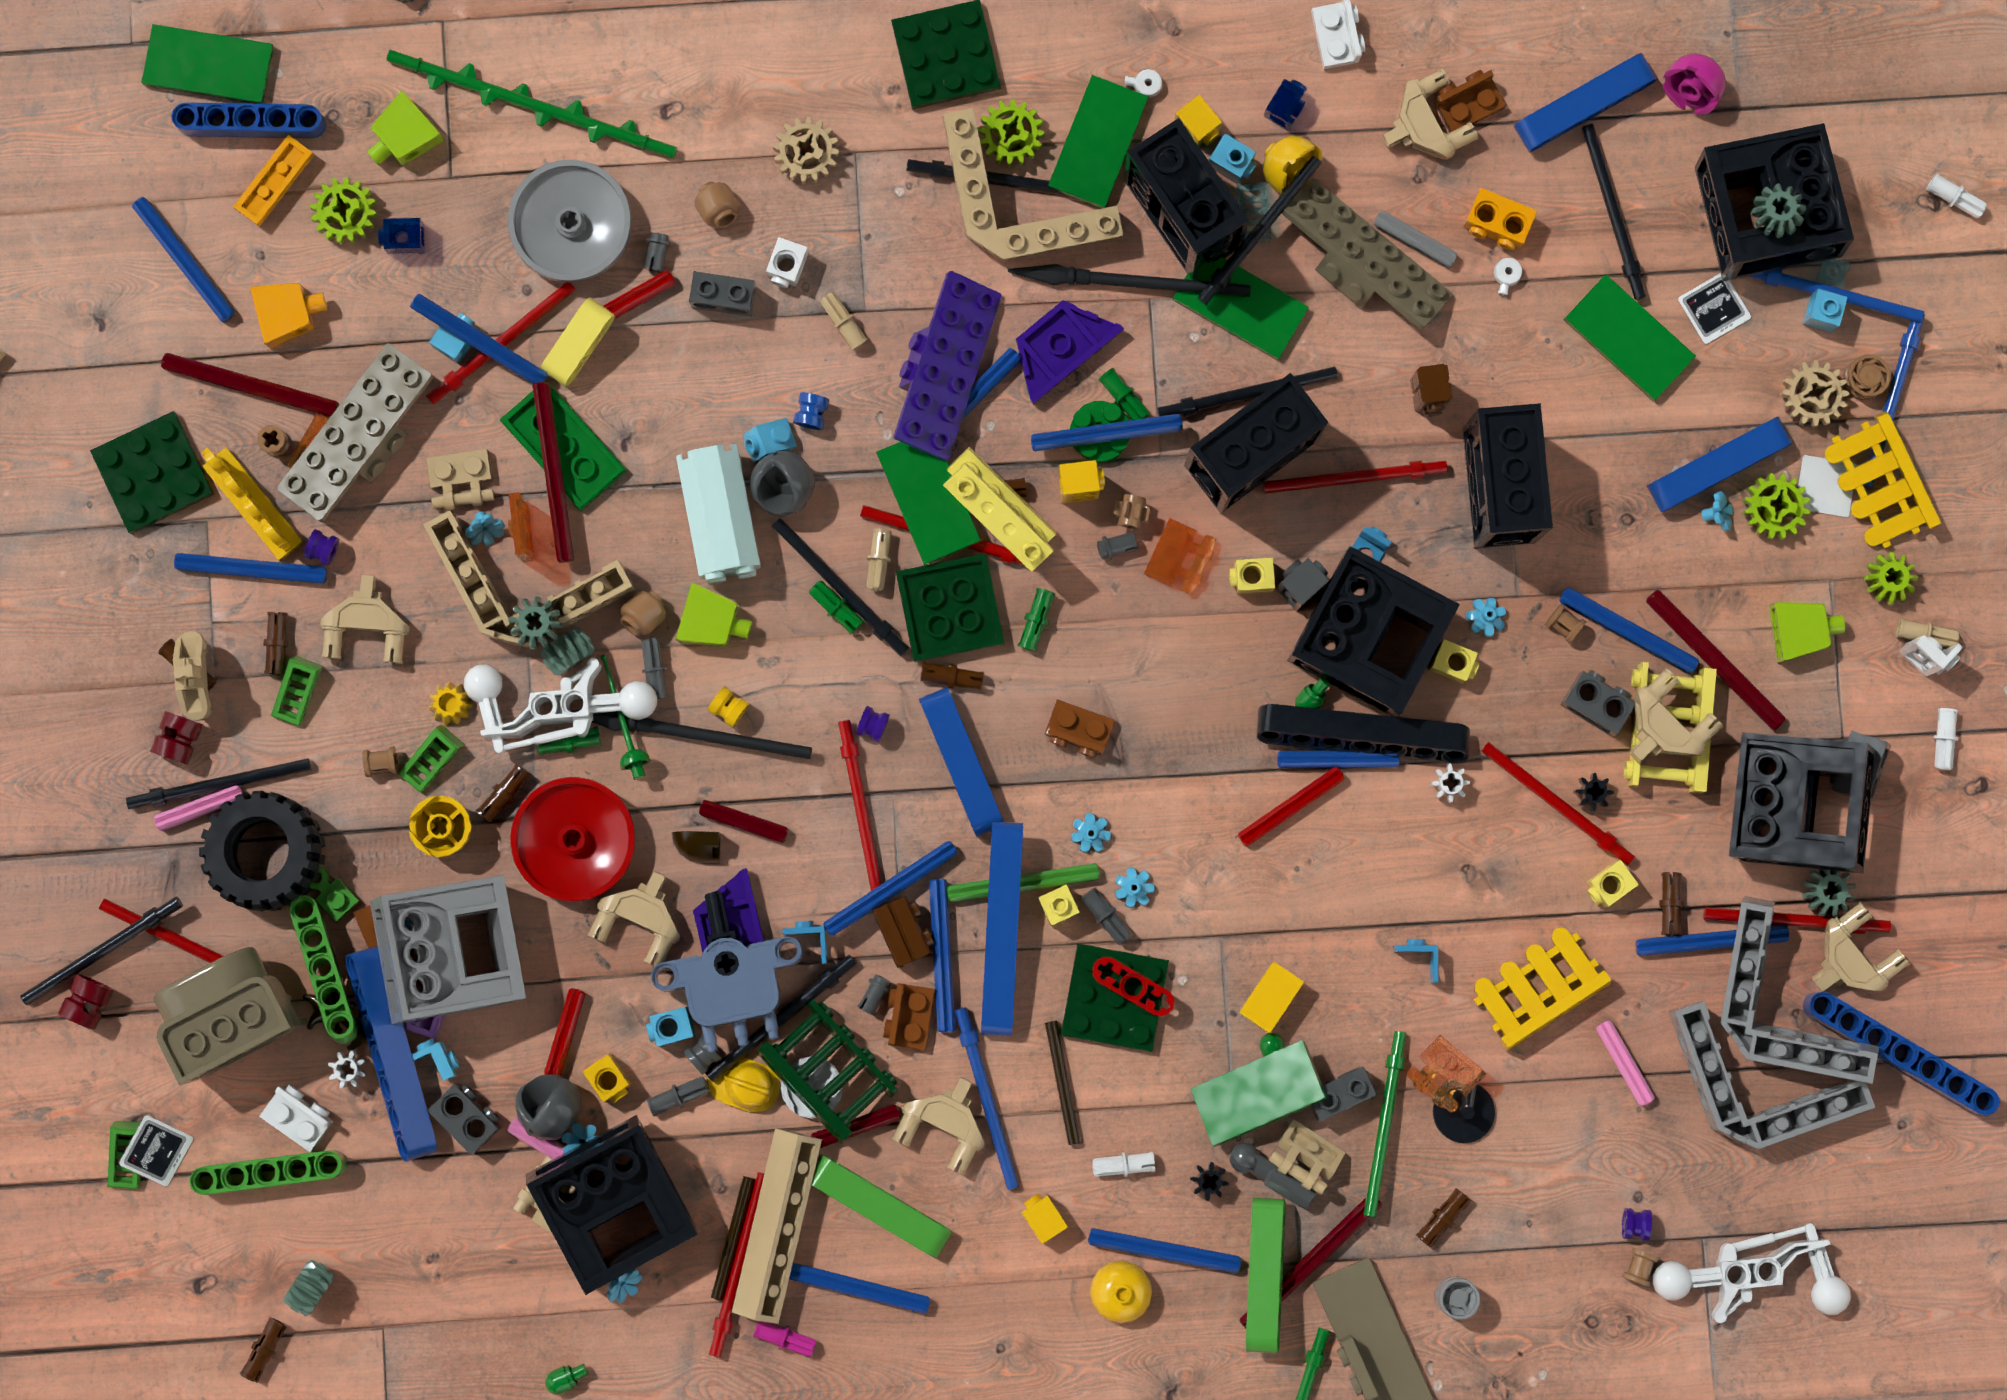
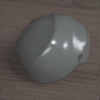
(782, 483)
(548, 1106)

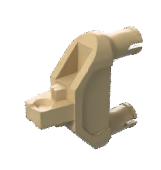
(1418, 124)
(364, 613)
(191, 676)
(1661, 730)
(645, 908)
(1847, 963)
(948, 1113)

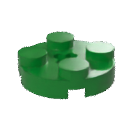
(1100, 413)

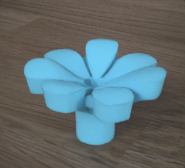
(1719, 512)
(484, 528)
(1481, 619)
(1090, 841)
(1142, 887)
(578, 1133)
(622, 1285)

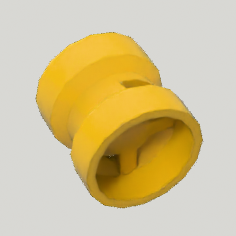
(732, 712)

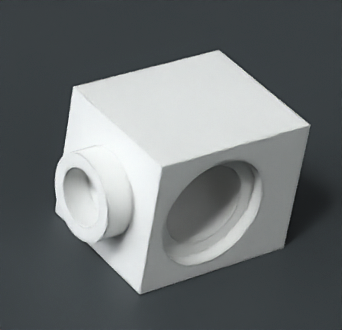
(783, 250)

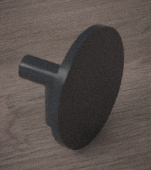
(1470, 1119)

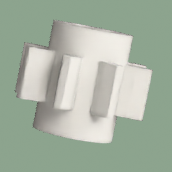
(1455, 776)
(340, 1074)

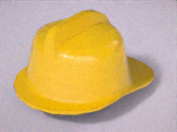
(746, 1086)

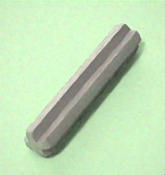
(1415, 239)

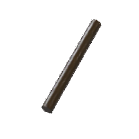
(1062, 1082)
(732, 1238)

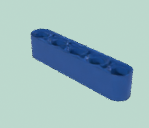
(1585, 102)
(235, 114)
(1719, 464)
(961, 761)

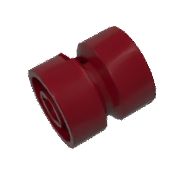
(168, 746)
(88, 990)

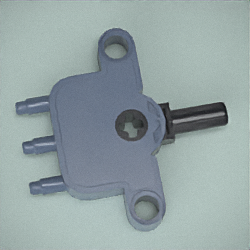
(731, 997)

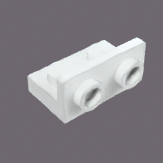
(1338, 34)
(1927, 655)
(296, 1117)

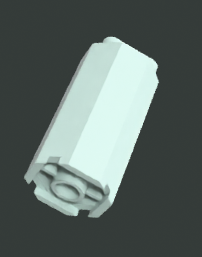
(718, 513)

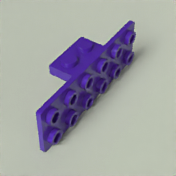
(945, 365)

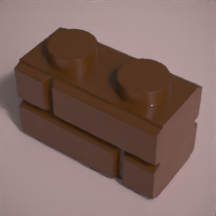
(1431, 389)
(902, 931)

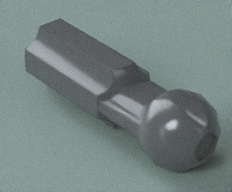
(1246, 1159)

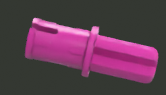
(785, 1338)

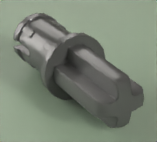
(654, 667)
(1106, 916)
(678, 1096)

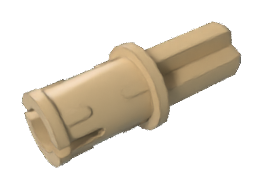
(843, 321)
(878, 559)
(1913, 630)

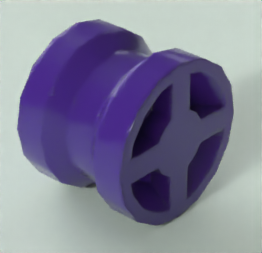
(321, 547)
(872, 724)
(1636, 1224)

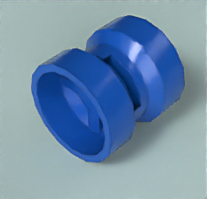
(811, 411)

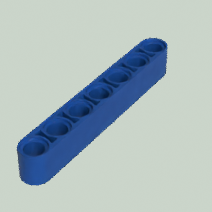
(1002, 928)
(1915, 1057)
(391, 1058)

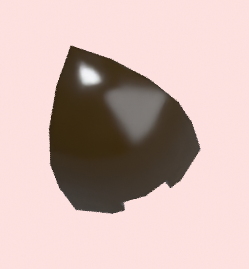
(698, 846)

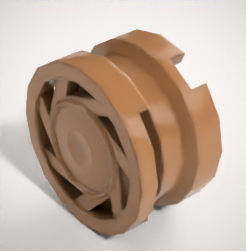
(1867, 377)

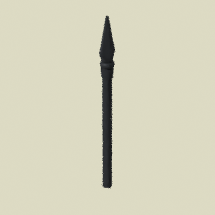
(1057, 274)
(611, 721)

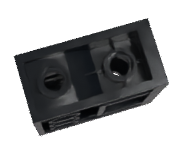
(1785, 158)
(1185, 197)
(1255, 443)
(1507, 476)
(1370, 615)
(1794, 802)
(601, 1199)

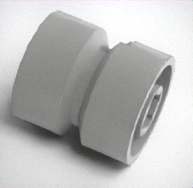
(1457, 1297)

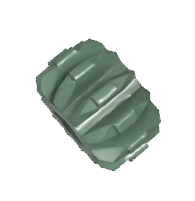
(1790, 212)
(524, 626)
(567, 651)
(1837, 899)
(309, 1287)

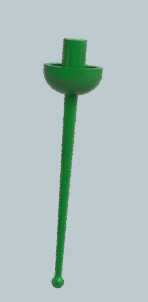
(634, 758)

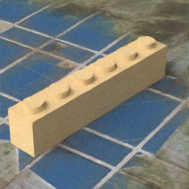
(776, 1226)

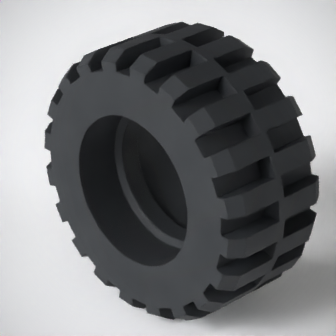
(226, 833)

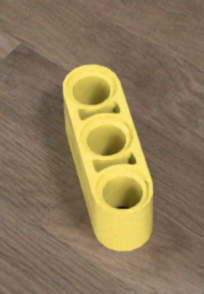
(577, 342)

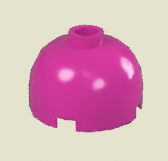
(1695, 82)

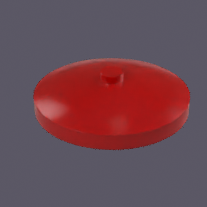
(572, 839)

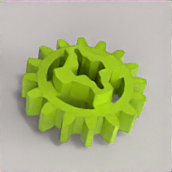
(1022, 137)
(332, 212)
(1779, 493)

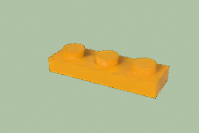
(273, 180)

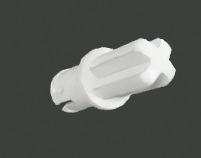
(1956, 196)
(1945, 738)
(1123, 1164)

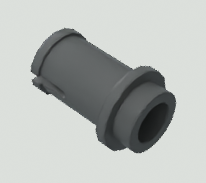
(656, 252)
(1116, 545)
(874, 995)

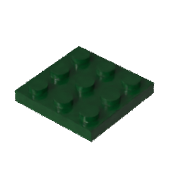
(945, 54)
(152, 472)
(950, 607)
(1105, 1016)

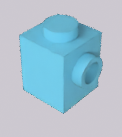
(1233, 159)

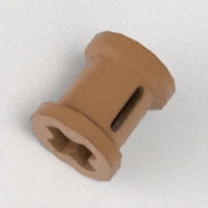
(275, 432)
(1565, 623)
(380, 761)
(1640, 1267)

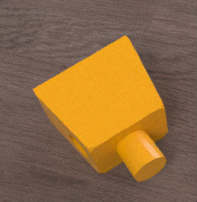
(285, 311)

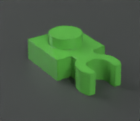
(335, 896)

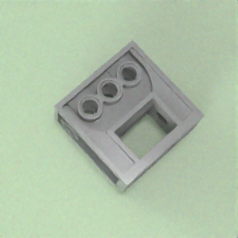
(440, 951)

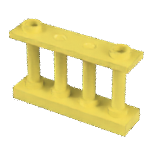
(1000, 509)
(1697, 774)

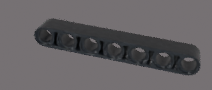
(1363, 733)

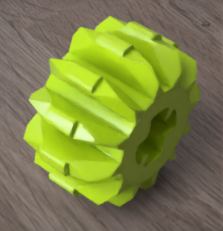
(1895, 589)

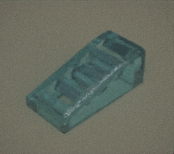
(1241, 200)

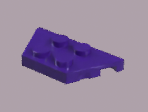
(1060, 345)
(740, 912)

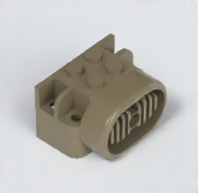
(222, 1015)

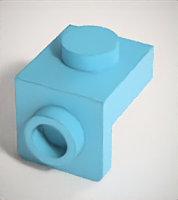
(769, 438)
(444, 1060)

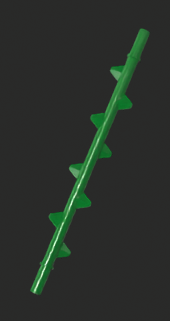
(520, 96)

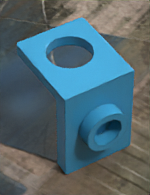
(1374, 540)
(807, 927)
(1419, 945)

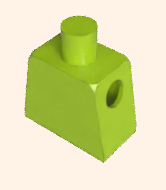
(402, 132)
(710, 619)
(1802, 628)

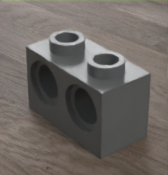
(722, 294)
(1595, 710)
(1344, 1093)
(460, 1124)

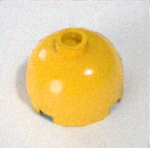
(1286, 159)
(440, 826)
(1121, 1291)

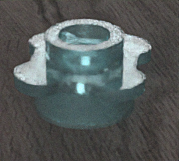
(1836, 280)

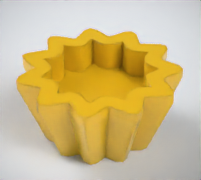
(450, 703)

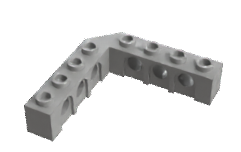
(1773, 1043)
(1727, 1114)

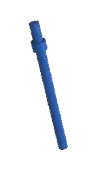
(1777, 278)
(1909, 343)
(969, 1040)

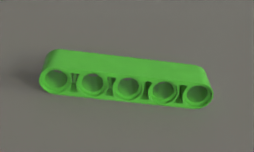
(333, 980)
(253, 1172)
(880, 1206)
(1265, 1275)

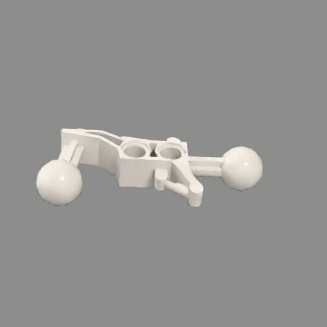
(484, 684)
(1829, 1293)

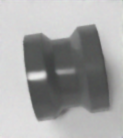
(701, 1057)

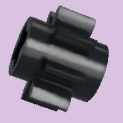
(1587, 798)
(1200, 1180)

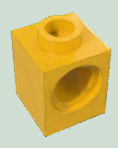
(1200, 121)
(595, 1072)
(1043, 1217)

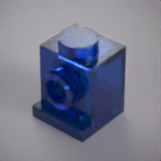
(1286, 103)
(394, 227)

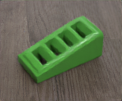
(311, 682)
(449, 740)
(115, 1141)

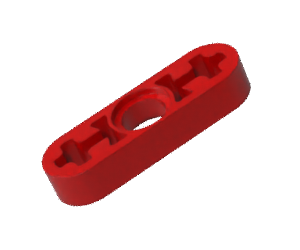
(1158, 990)

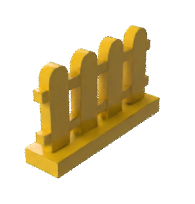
(1882, 465)
(251, 502)
(1556, 987)

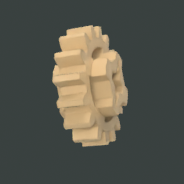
(817, 156)
(1818, 405)

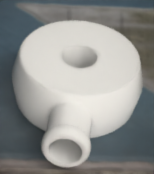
(1139, 82)
(1504, 279)

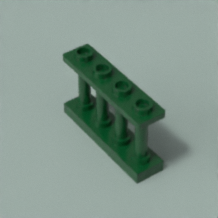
(818, 1100)

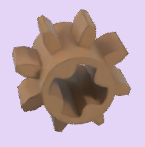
(1131, 511)

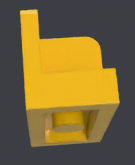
(1271, 997)

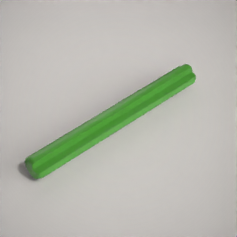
(1028, 882)

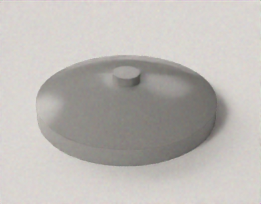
(569, 221)

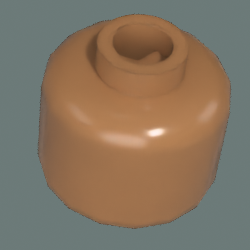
(717, 204)
(643, 613)

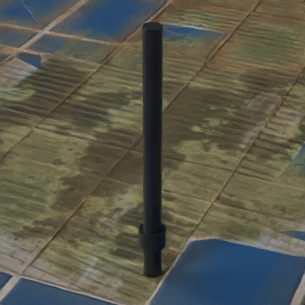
(938, 170)
(1631, 267)
(1221, 277)
(1189, 406)
(882, 629)
(160, 796)
(151, 919)
(828, 979)

